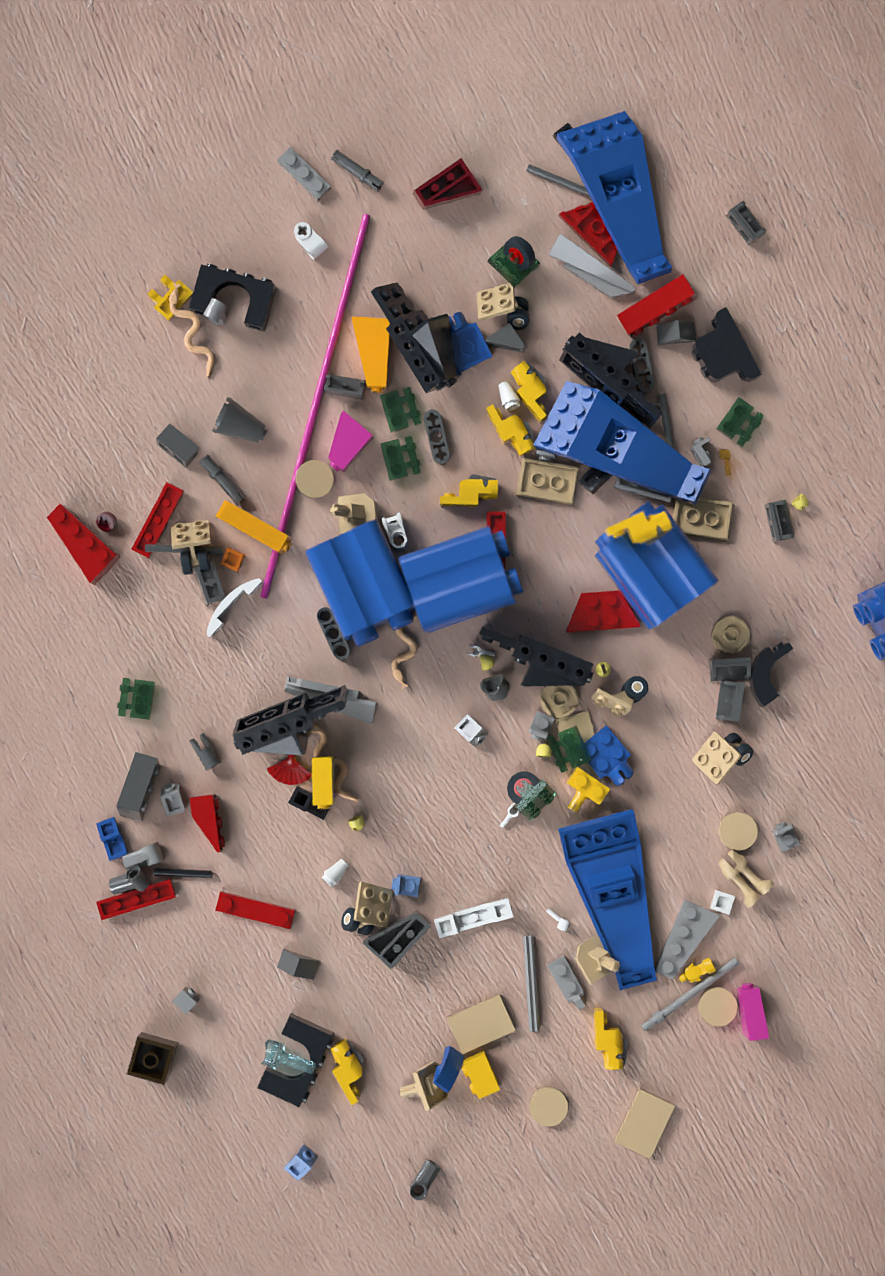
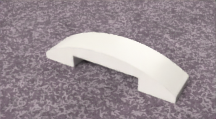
(215, 623)
(473, 917)

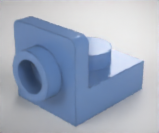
(406, 885)
(301, 1163)

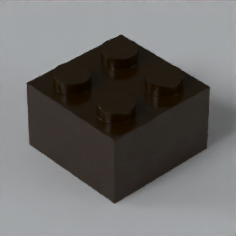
(152, 1058)

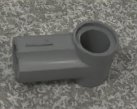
(134, 878)
(424, 1178)

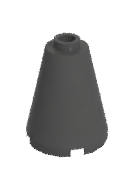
(239, 423)

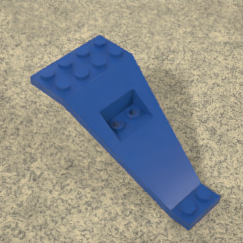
(617, 177)
(587, 428)
(603, 859)

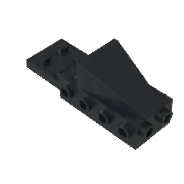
(429, 339)
(608, 365)
(543, 670)
(285, 724)

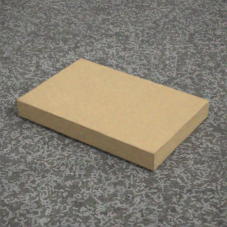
(547, 481)
(705, 519)
(481, 1024)
(644, 1123)

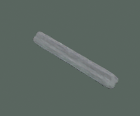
(531, 984)

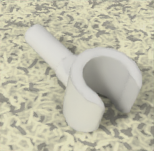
(478, 651)
(511, 813)
(563, 923)

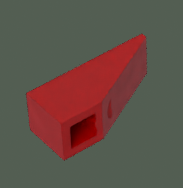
(206, 816)

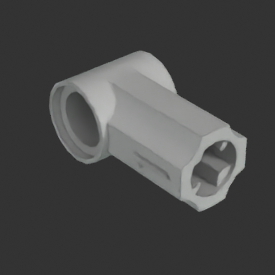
(216, 312)
(146, 856)

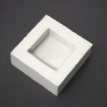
(722, 902)

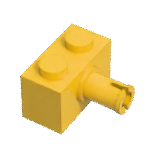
(586, 788)

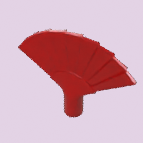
(289, 771)

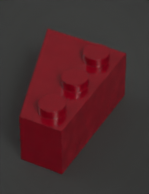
(447, 186)

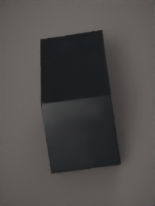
(303, 800)

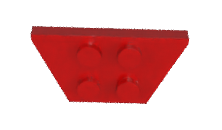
(591, 229)
(602, 612)

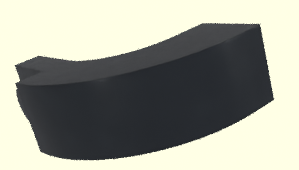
(760, 673)

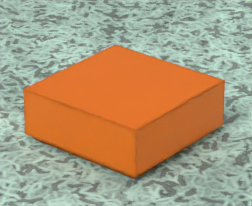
(232, 559)

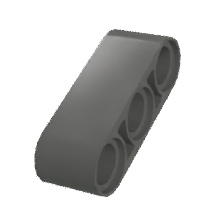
(333, 643)

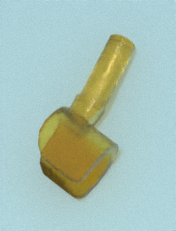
(725, 455)

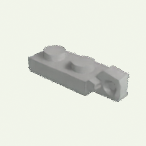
(567, 981)

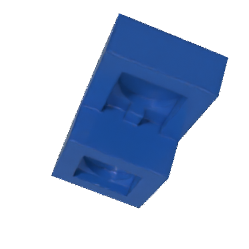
(112, 838)
(449, 1069)

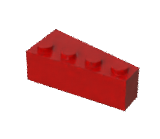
(657, 306)
(84, 545)

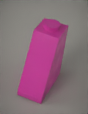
(348, 442)
(752, 1012)

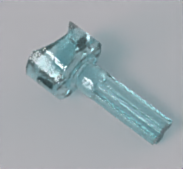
(276, 1055)

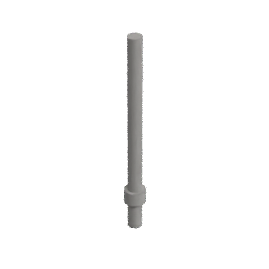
(658, 1016)

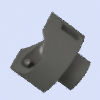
(495, 687)

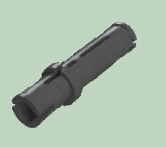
(362, 174)
(219, 476)

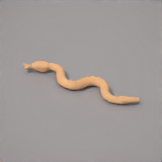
(192, 331)
(405, 656)
(338, 762)

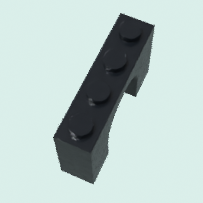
(212, 280)
(294, 1088)

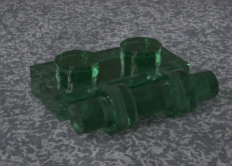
(394, 410)
(736, 417)
(394, 458)
(142, 698)
(573, 746)

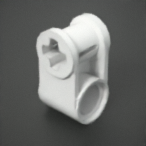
(312, 242)
(395, 528)

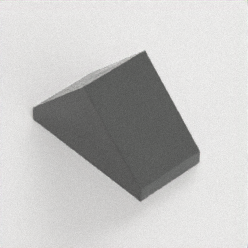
(676, 332)
(506, 339)
(298, 964)

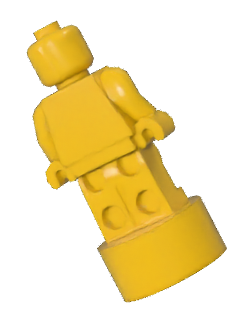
(693, 972)

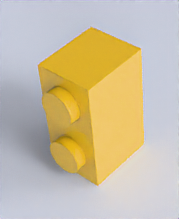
(481, 1075)

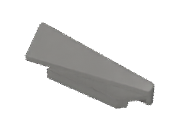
(589, 268)
(355, 707)

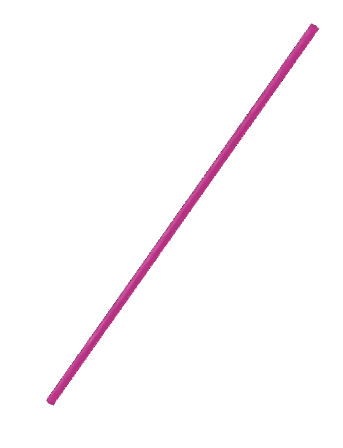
(317, 397)

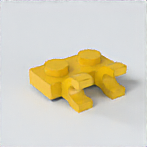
(163, 304)

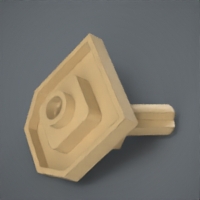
(354, 511)
(595, 960)
(424, 1087)

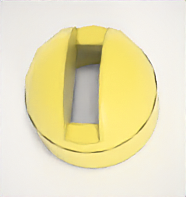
(800, 501)
(487, 662)
(599, 671)
(544, 751)
(356, 823)

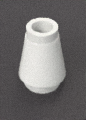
(509, 398)
(335, 873)

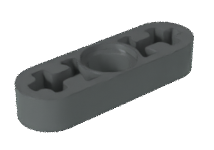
(649, 378)
(428, 424)

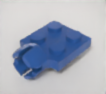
(468, 343)
(608, 756)

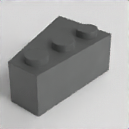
(138, 786)
(396, 940)

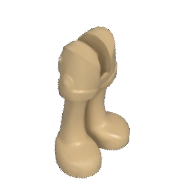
(762, 886)

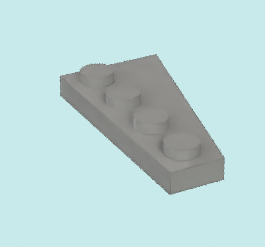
(686, 934)

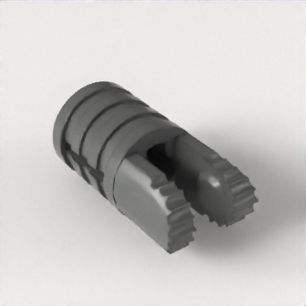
(207, 755)

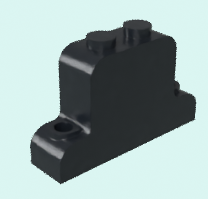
(724, 351)

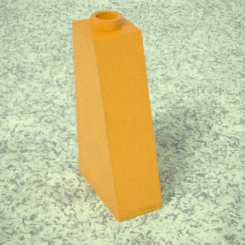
(373, 348)
(254, 527)

